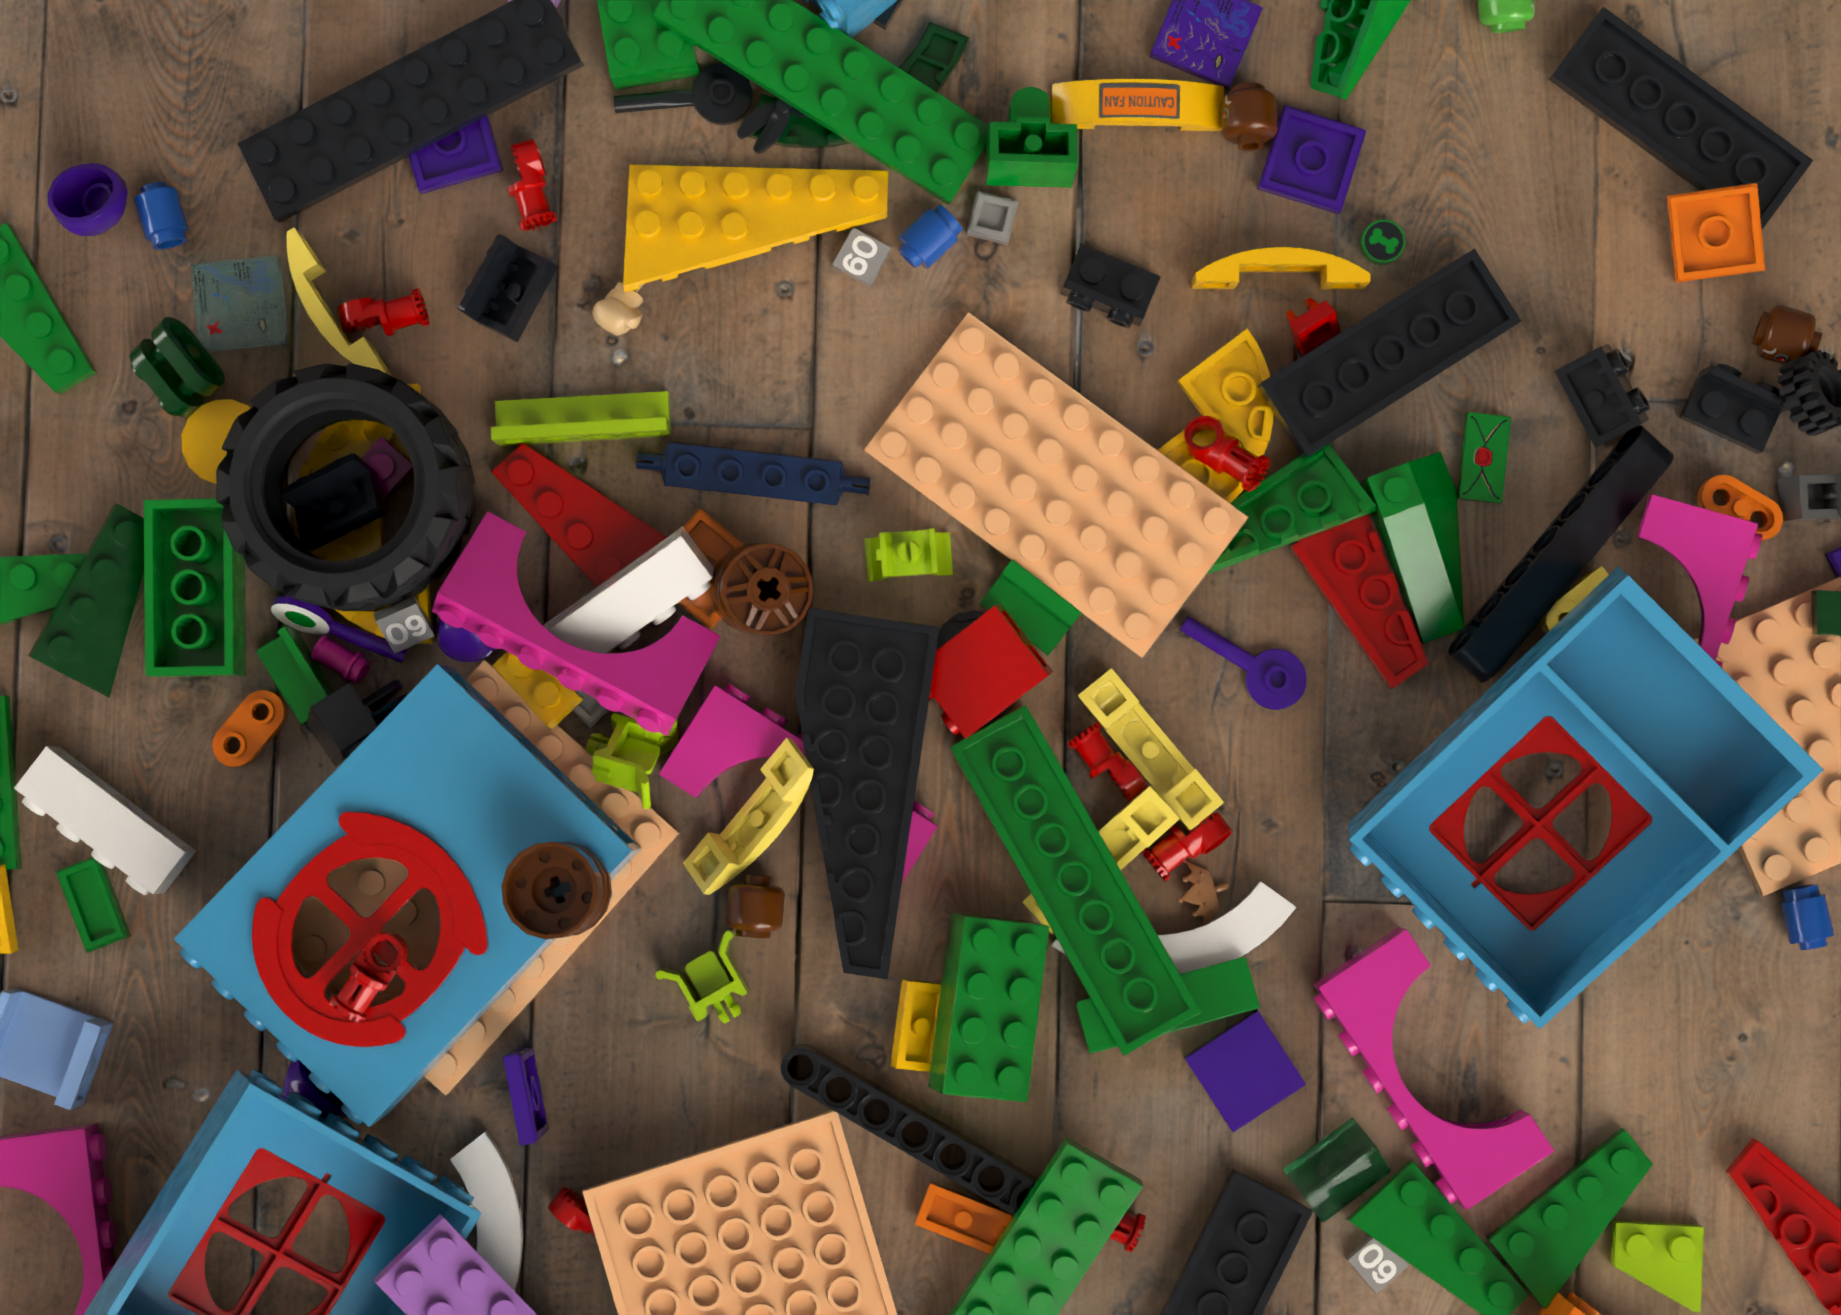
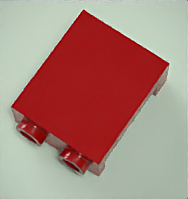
(984, 671)

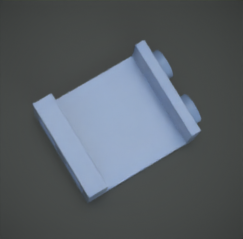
(50, 1046)

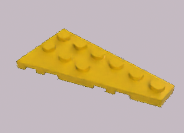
(725, 214)

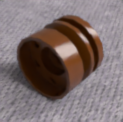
(736, 593)
(530, 885)

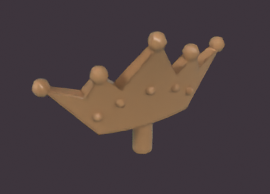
(1202, 892)

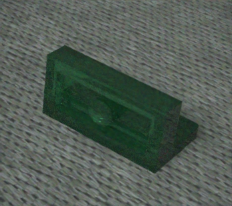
(1337, 1169)

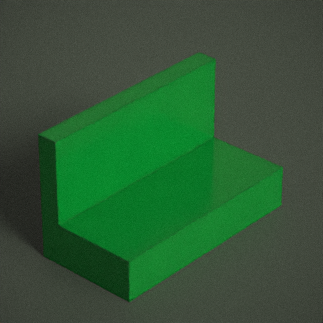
(1033, 606)
(295, 672)

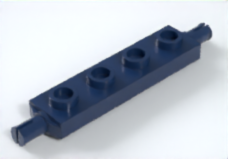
(753, 473)

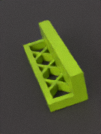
(582, 418)

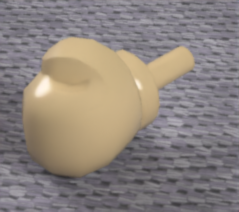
(619, 310)

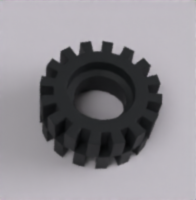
(1812, 392)

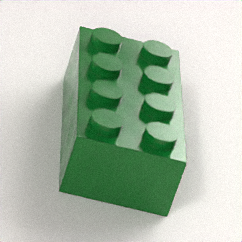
(641, 48)
(192, 592)
(988, 1007)

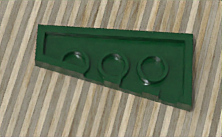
(96, 608)

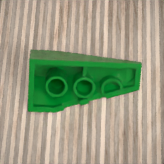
(1350, 41)
(1421, 538)

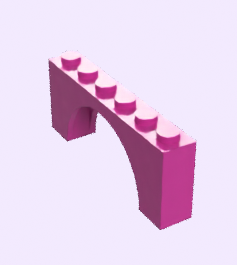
(1714, 555)
(487, 600)
(732, 733)
(1467, 1156)
(68, 1174)

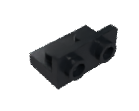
(1109, 286)
(1603, 394)
(1733, 407)

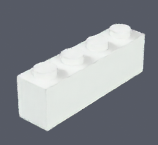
(635, 596)
(104, 820)

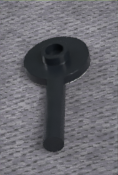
(717, 94)

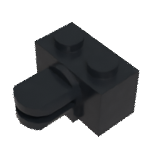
(346, 719)

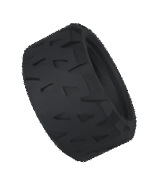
(261, 452)

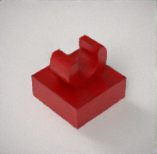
(1313, 326)

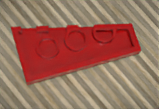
(579, 519)
(1364, 594)
(1796, 1217)

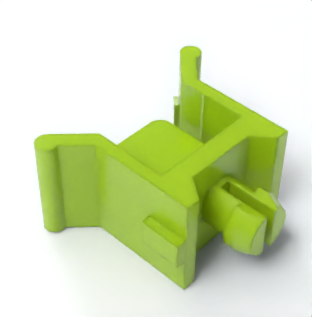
(908, 554)
(629, 755)
(711, 982)

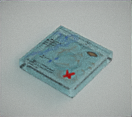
(239, 303)

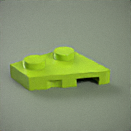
(1661, 1257)

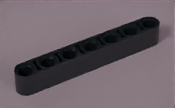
(1560, 554)
(901, 1113)

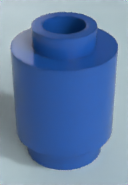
(161, 215)
(929, 237)
(1806, 916)

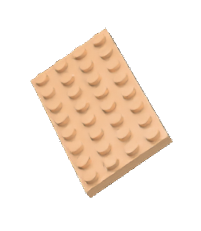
(1056, 484)

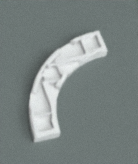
(1230, 934)
(495, 1196)

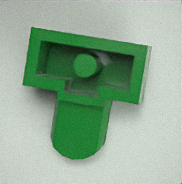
(1029, 146)

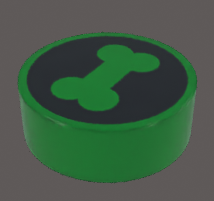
(1382, 242)

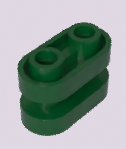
(176, 367)

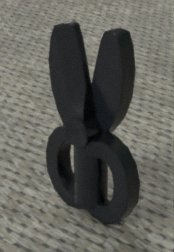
(774, 117)

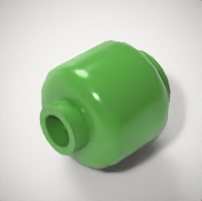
(1505, 15)

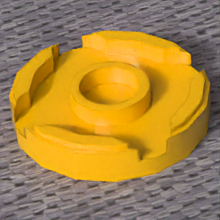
(206, 433)

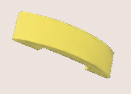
(305, 268)
(1150, 749)
(756, 824)
(1129, 833)

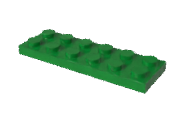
(1052, 1236)

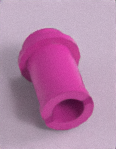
(340, 659)

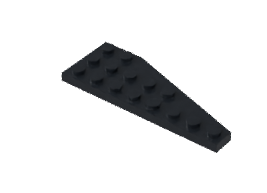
(863, 732)

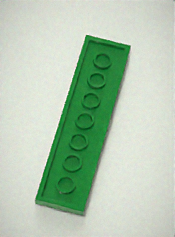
(837, 85)
(1075, 880)

